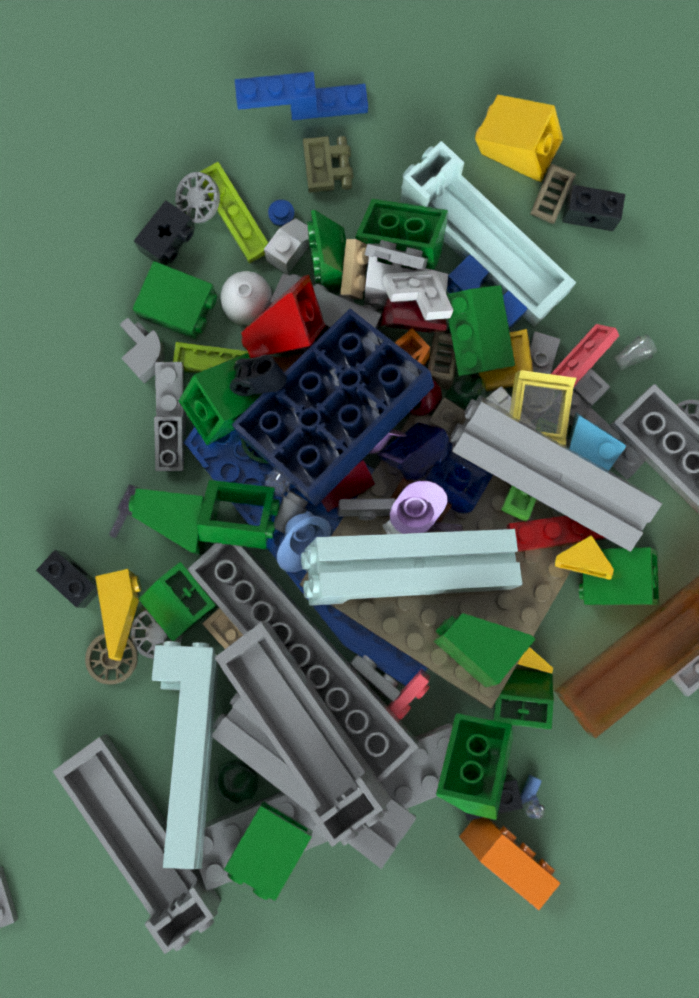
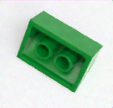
(406, 226)
(480, 330)
(476, 765)

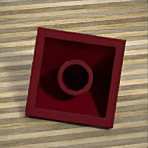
(407, 316)

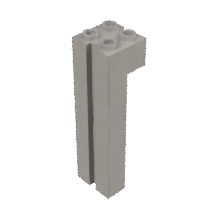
(553, 473)
(305, 734)
(248, 741)
(135, 840)

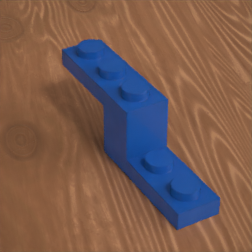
(300, 93)

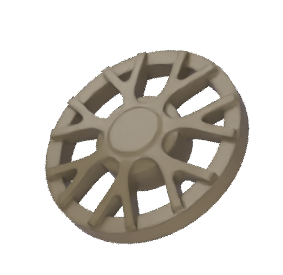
(108, 663)

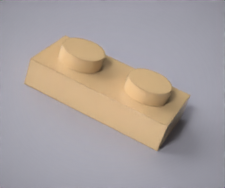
(354, 269)
(222, 628)

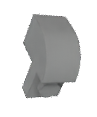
(145, 353)

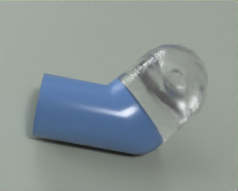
(530, 800)

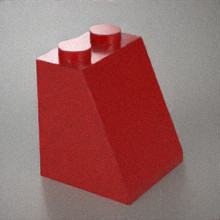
(287, 323)

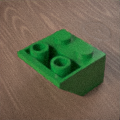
(177, 601)
(526, 700)

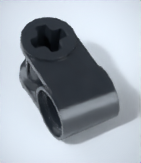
(259, 374)

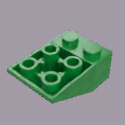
(327, 250)

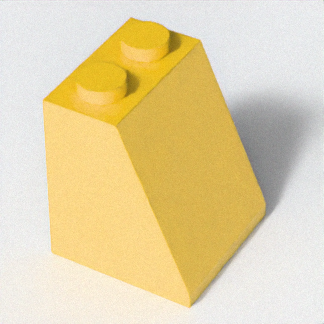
(520, 135)

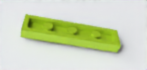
(236, 215)

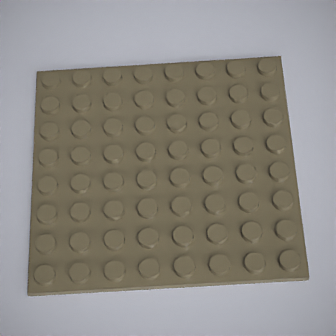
(412, 620)

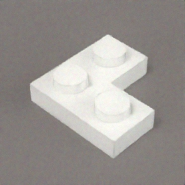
(422, 287)

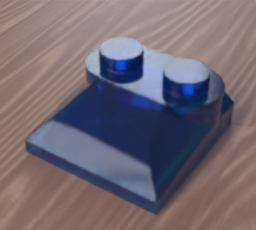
(417, 450)
(460, 480)

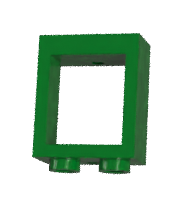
(232, 533)

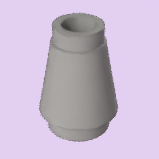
(290, 506)

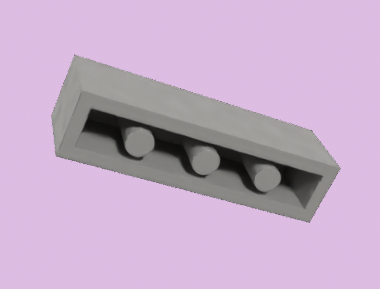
(331, 305)

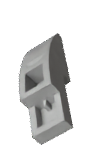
(170, 417)

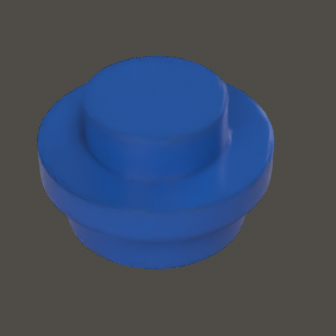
(281, 212)

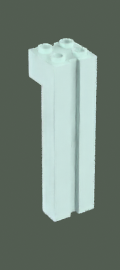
(485, 233)
(409, 565)
(195, 674)

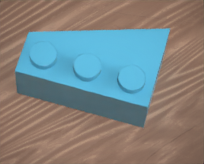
(594, 442)

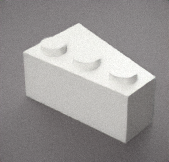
(375, 291)

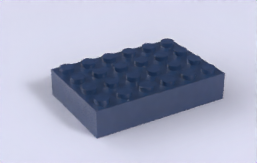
(334, 406)

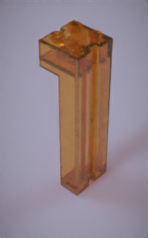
(635, 663)

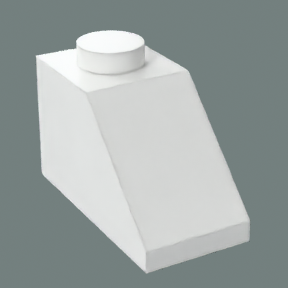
(287, 245)

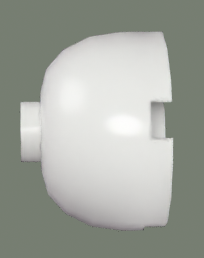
(245, 297)

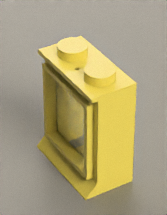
(543, 402)

